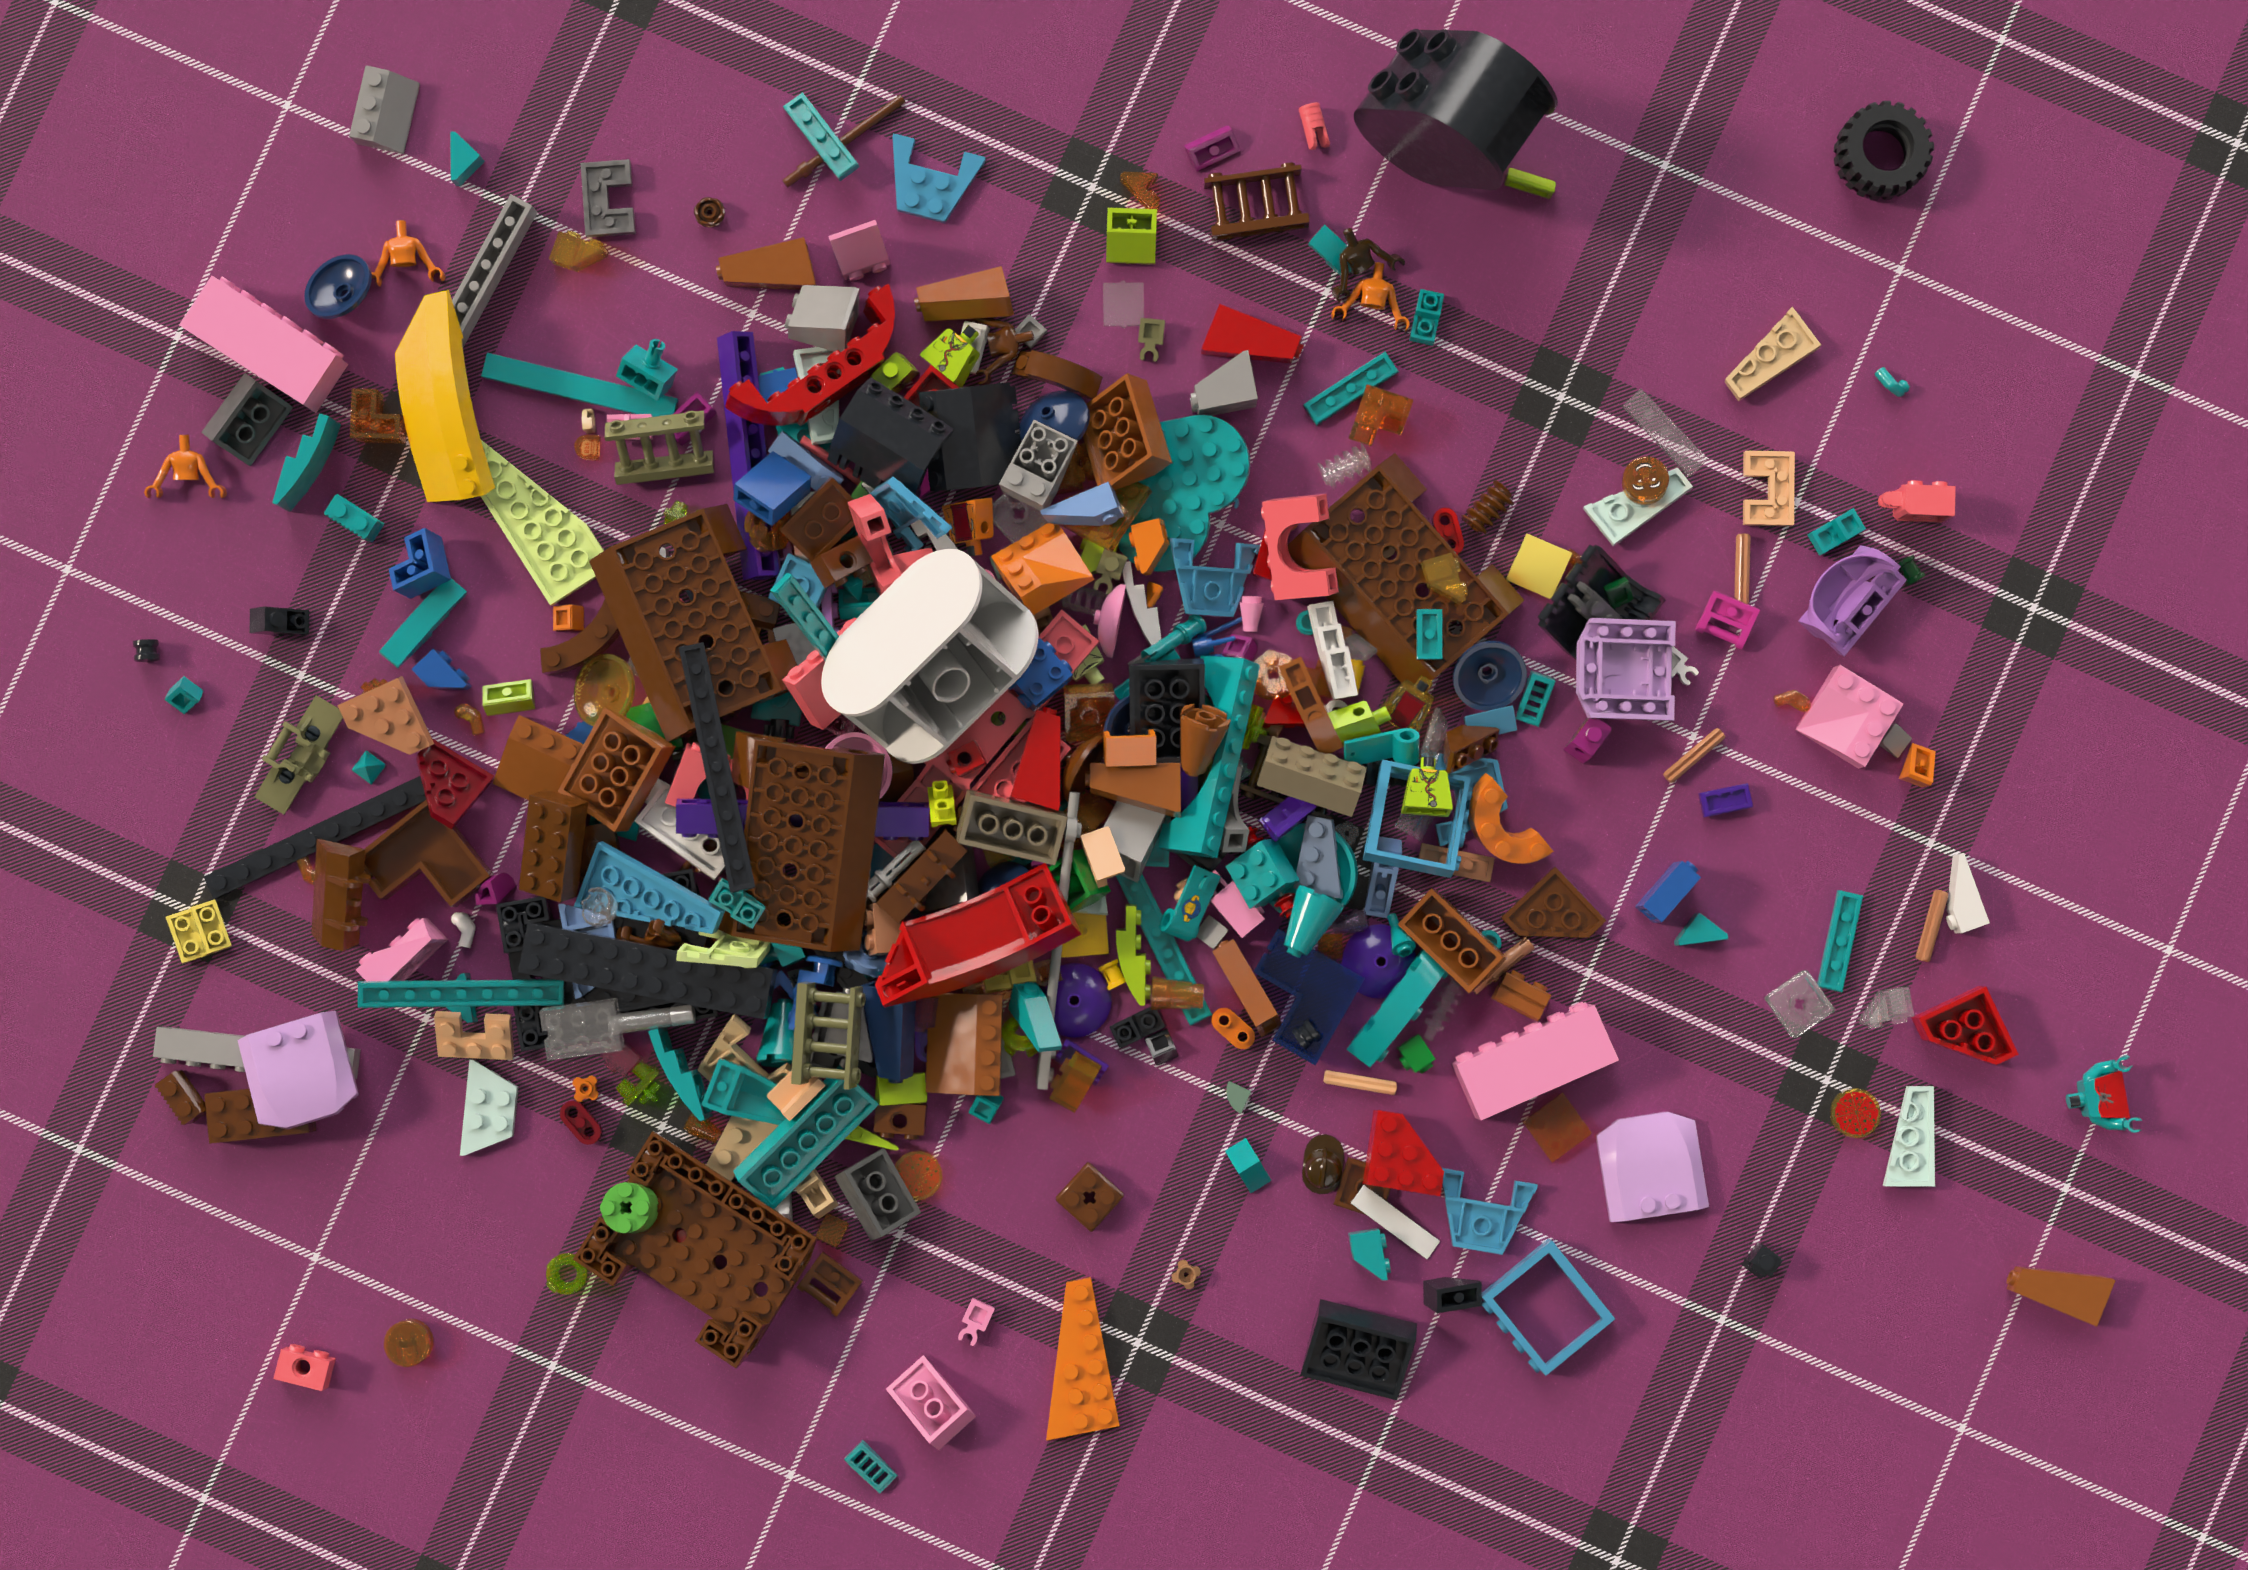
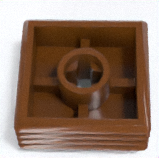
(1073, 1197)

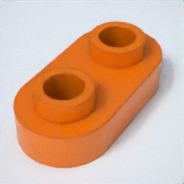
(1233, 1028)

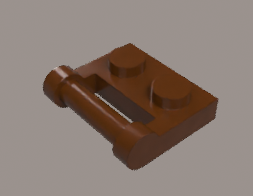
(835, 1278)

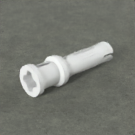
(914, 848)

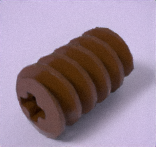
(1488, 507)

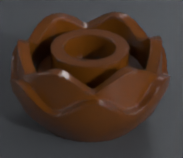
(709, 204)

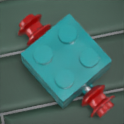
(1264, 874)

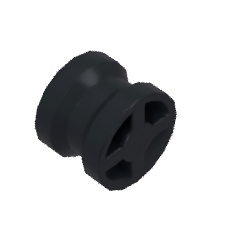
(146, 650)
(1306, 1034)

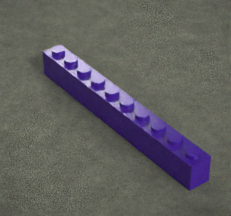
(745, 442)
(893, 819)

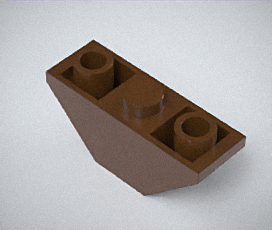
(1467, 745)

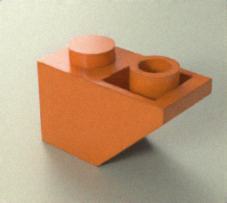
(1150, 543)

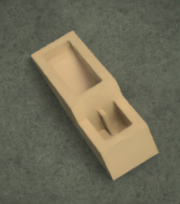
(816, 1195)

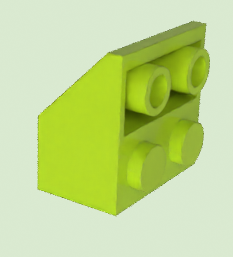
(1131, 235)

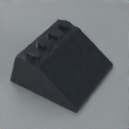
(1157, 697)
(1359, 1349)

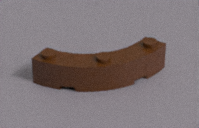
(580, 649)

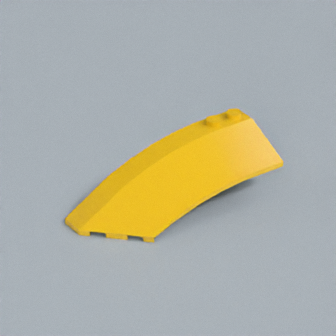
(439, 404)

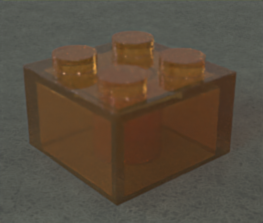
(1086, 710)

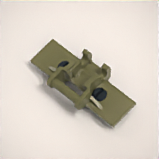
(307, 758)

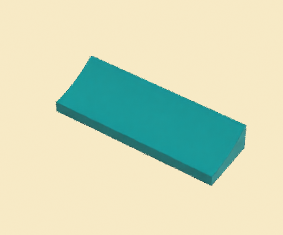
(804, 1141)

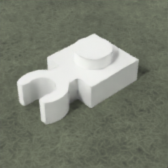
(1678, 666)

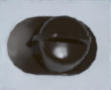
(1323, 1164)

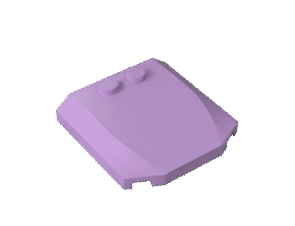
(1626, 669)
(298, 1071)
(1651, 1166)

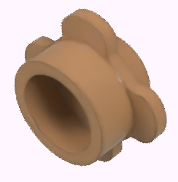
(1188, 1281)

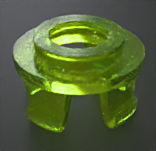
(1013, 1041)
(555, 1283)

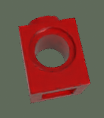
(977, 759)

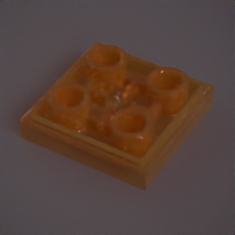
(1557, 1127)

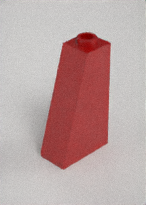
(1238, 332)
(1040, 765)

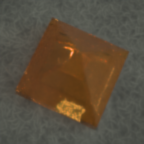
(1331, 945)

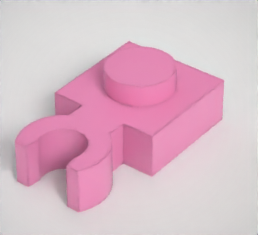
(976, 1317)

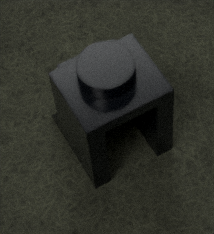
(1761, 1261)

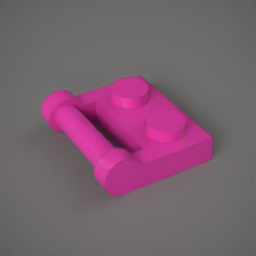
(1731, 612)

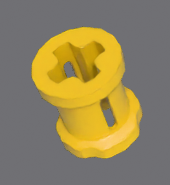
(1112, 974)

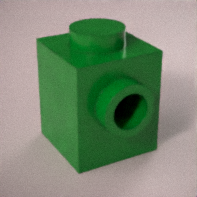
(1415, 1054)

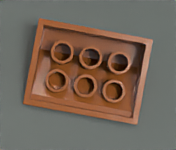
(1125, 434)
(535, 759)
(616, 769)
(966, 1045)

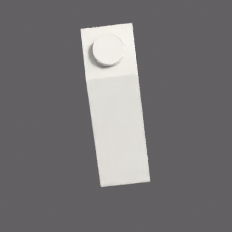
(1964, 901)

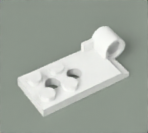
(660, 821)

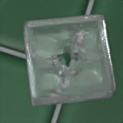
(1015, 528)
(1815, 1004)

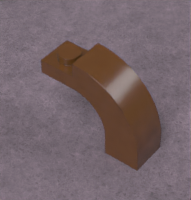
(1058, 372)

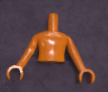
(402, 254)
(1374, 296)
(185, 467)

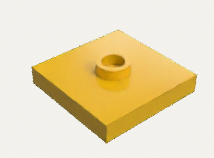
(1093, 938)

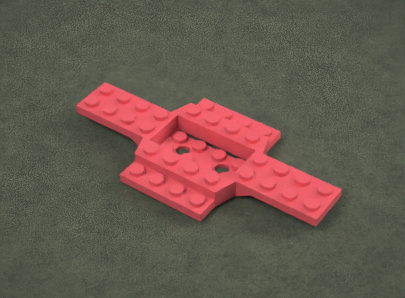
(1071, 644)

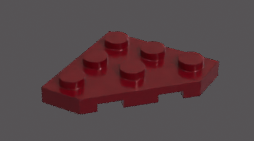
(450, 783)

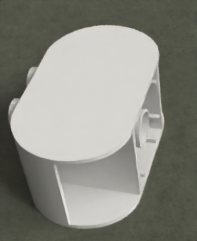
(930, 656)

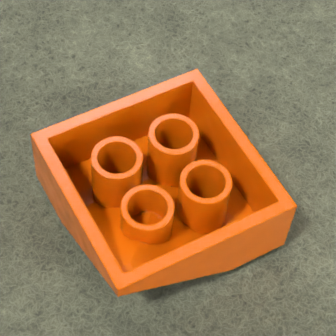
(1042, 567)

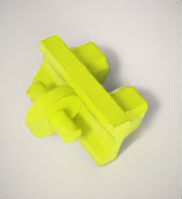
(941, 804)

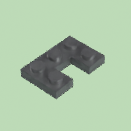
(598, 216)

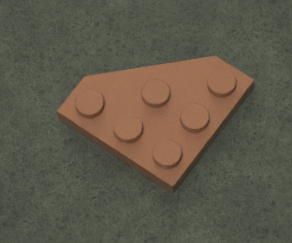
(388, 717)

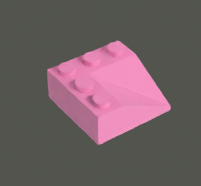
(1849, 716)
(405, 953)

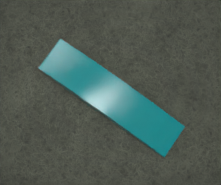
(422, 622)

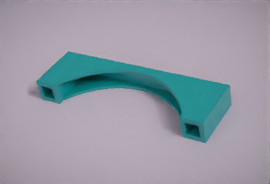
(1202, 823)

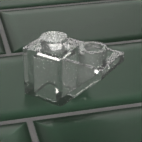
(1888, 1005)

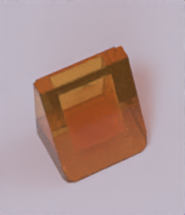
(832, 1230)

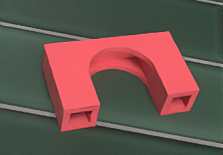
(872, 530)
(1288, 578)
(806, 688)
(689, 775)

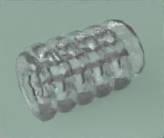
(1345, 467)

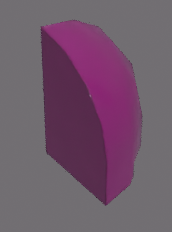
(494, 889)

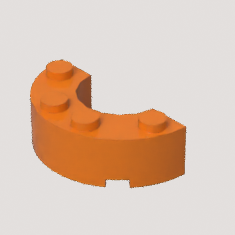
(1486, 826)

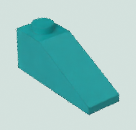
(1034, 1016)

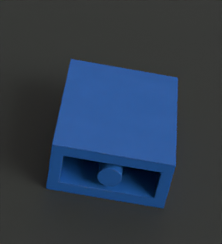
(772, 488)
(1668, 891)

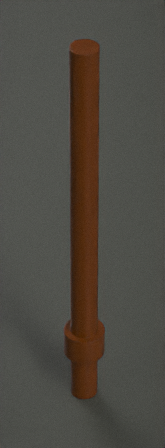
(805, 168)

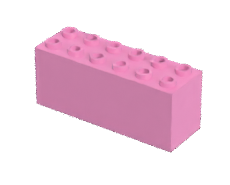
(265, 342)
(1534, 1060)

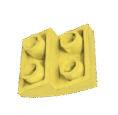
(198, 931)

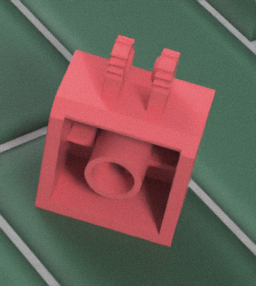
(1921, 502)

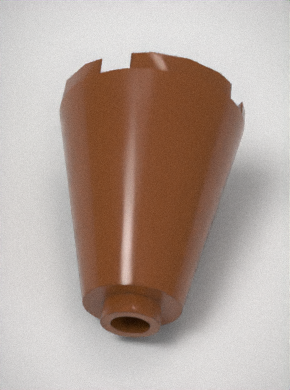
(1200, 736)

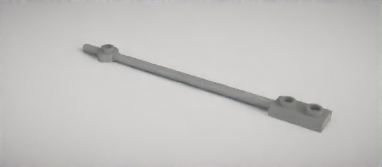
(1071, 832)

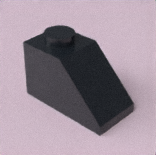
(1451, 1294)

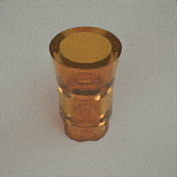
(1175, 994)

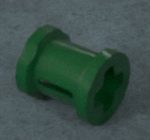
(1910, 570)

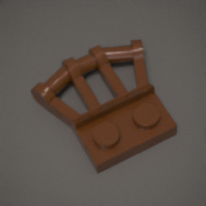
(762, 612)

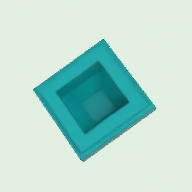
(368, 767)

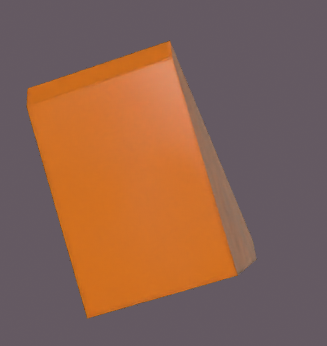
(1919, 766)

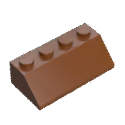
(1452, 940)

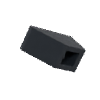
(279, 621)

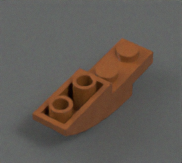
(1310, 706)

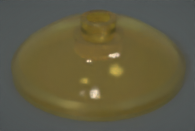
(603, 683)

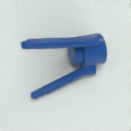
(1204, 646)

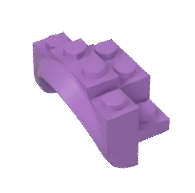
(1849, 599)

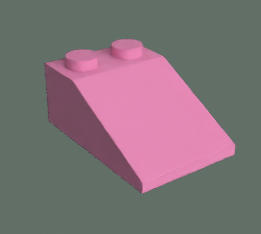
(860, 251)
(930, 1403)

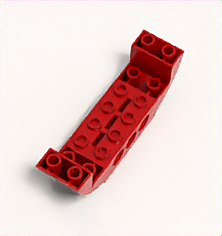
(846, 369)

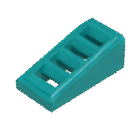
(1535, 676)
(877, 1460)

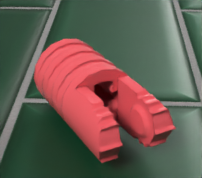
(1314, 122)

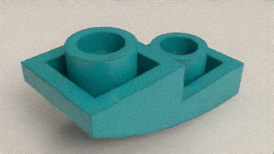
(1426, 317)
(740, 904)

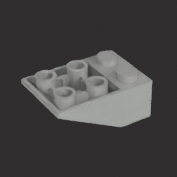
(1038, 466)

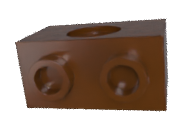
(830, 569)
(915, 1116)

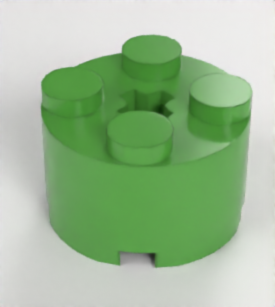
(643, 1207)

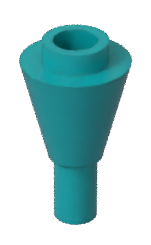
(1401, 942)

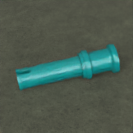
(1181, 635)

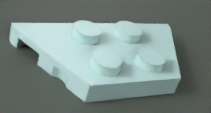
(488, 1109)

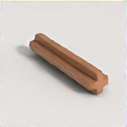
(1742, 568)
(1694, 755)
(1932, 925)

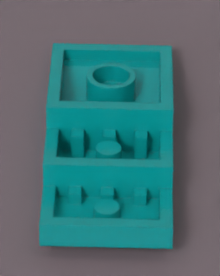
(301, 472)
(685, 1082)

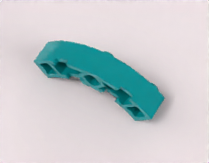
(1397, 1010)

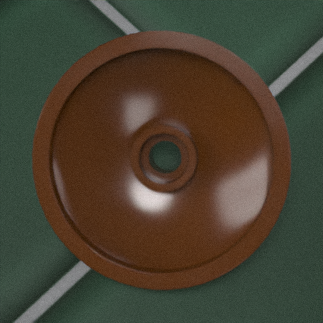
(1078, 762)

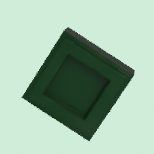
(1618, 592)

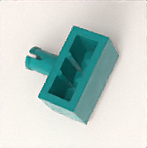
(647, 370)
(785, 954)

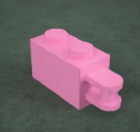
(1235, 909)

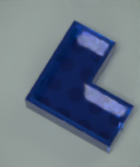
(1321, 992)

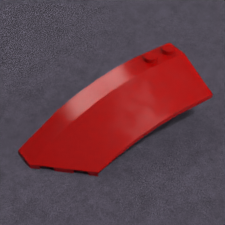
(977, 939)

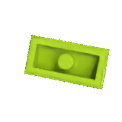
(1530, 183)
(508, 697)
(908, 1092)

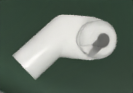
(466, 927)

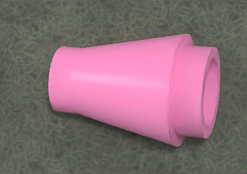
(1251, 610)

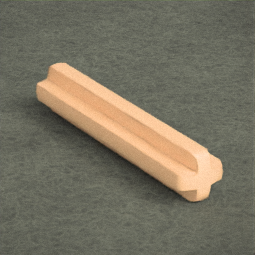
(1360, 1082)

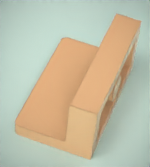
(1102, 855)
(792, 1097)

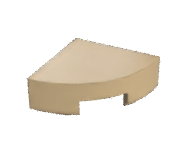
(588, 421)

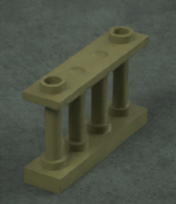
(659, 467)
(805, 1045)

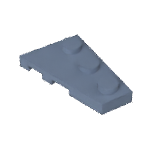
(1318, 858)

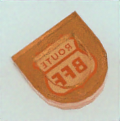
(588, 447)

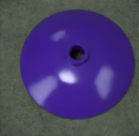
(1361, 956)
(1093, 1003)

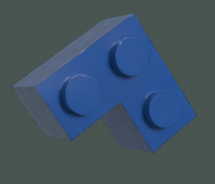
(424, 568)

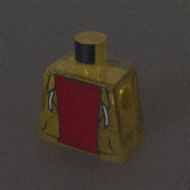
(1410, 704)

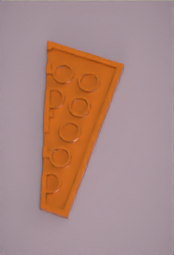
(1082, 1381)

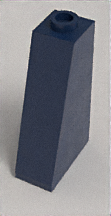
(891, 1035)

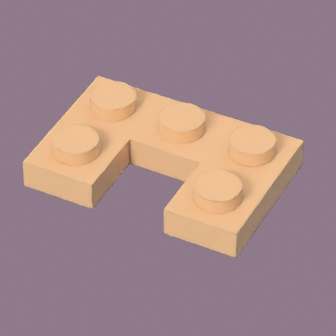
(1780, 470)
(493, 1044)

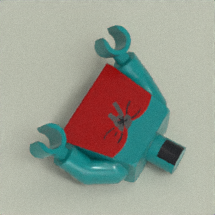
(2104, 1096)

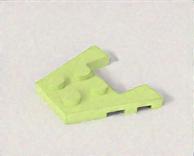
(726, 951)

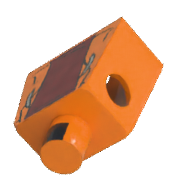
(970, 523)

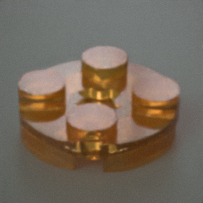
(761, 538)
(1269, 663)

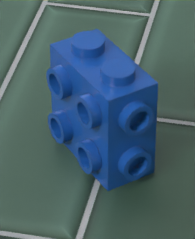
(1042, 677)

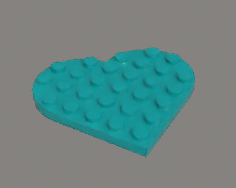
(1204, 477)

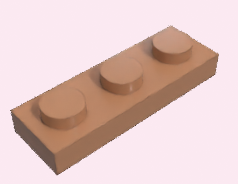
(1471, 865)

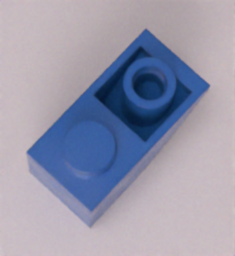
(439, 673)

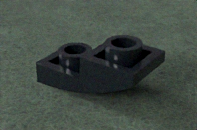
(1137, 1026)

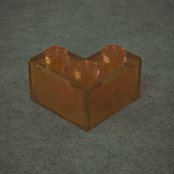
(1379, 410)
(368, 421)
(1091, 813)

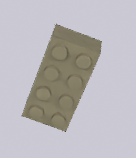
(1312, 776)
(1011, 827)

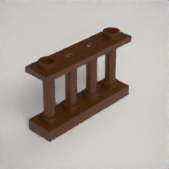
(1247, 225)

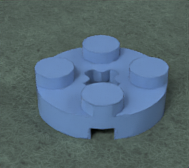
(864, 963)

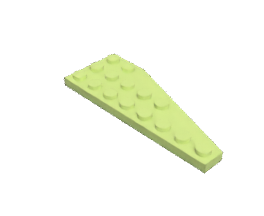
(541, 530)

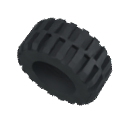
(1905, 128)

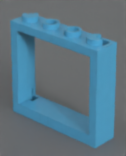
(1402, 771)
(1506, 1325)

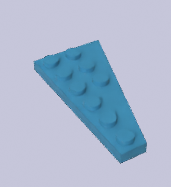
(646, 893)

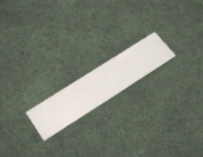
(1395, 1222)

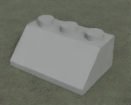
(384, 110)

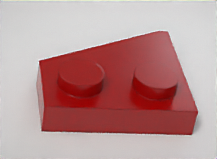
(1283, 712)

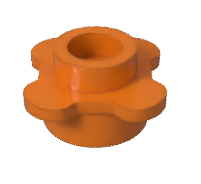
(579, 1084)

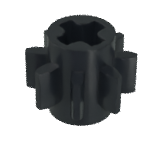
(779, 728)

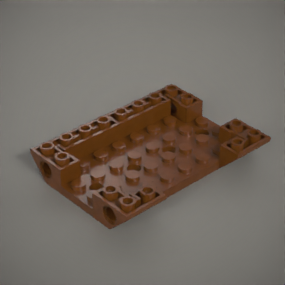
(1380, 593)
(654, 622)
(828, 850)
(717, 1222)

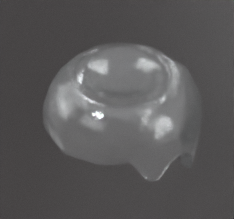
(599, 907)

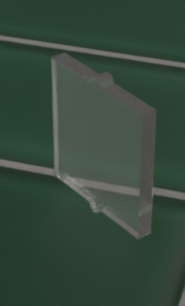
(1123, 304)

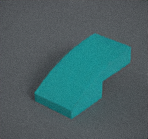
(1329, 247)
(1836, 531)

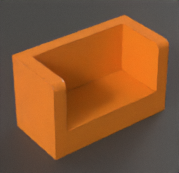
(1130, 750)

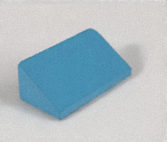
(1500, 718)

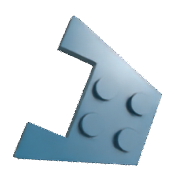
(928, 191)
(905, 509)
(1211, 589)
(1475, 771)
(1480, 1223)

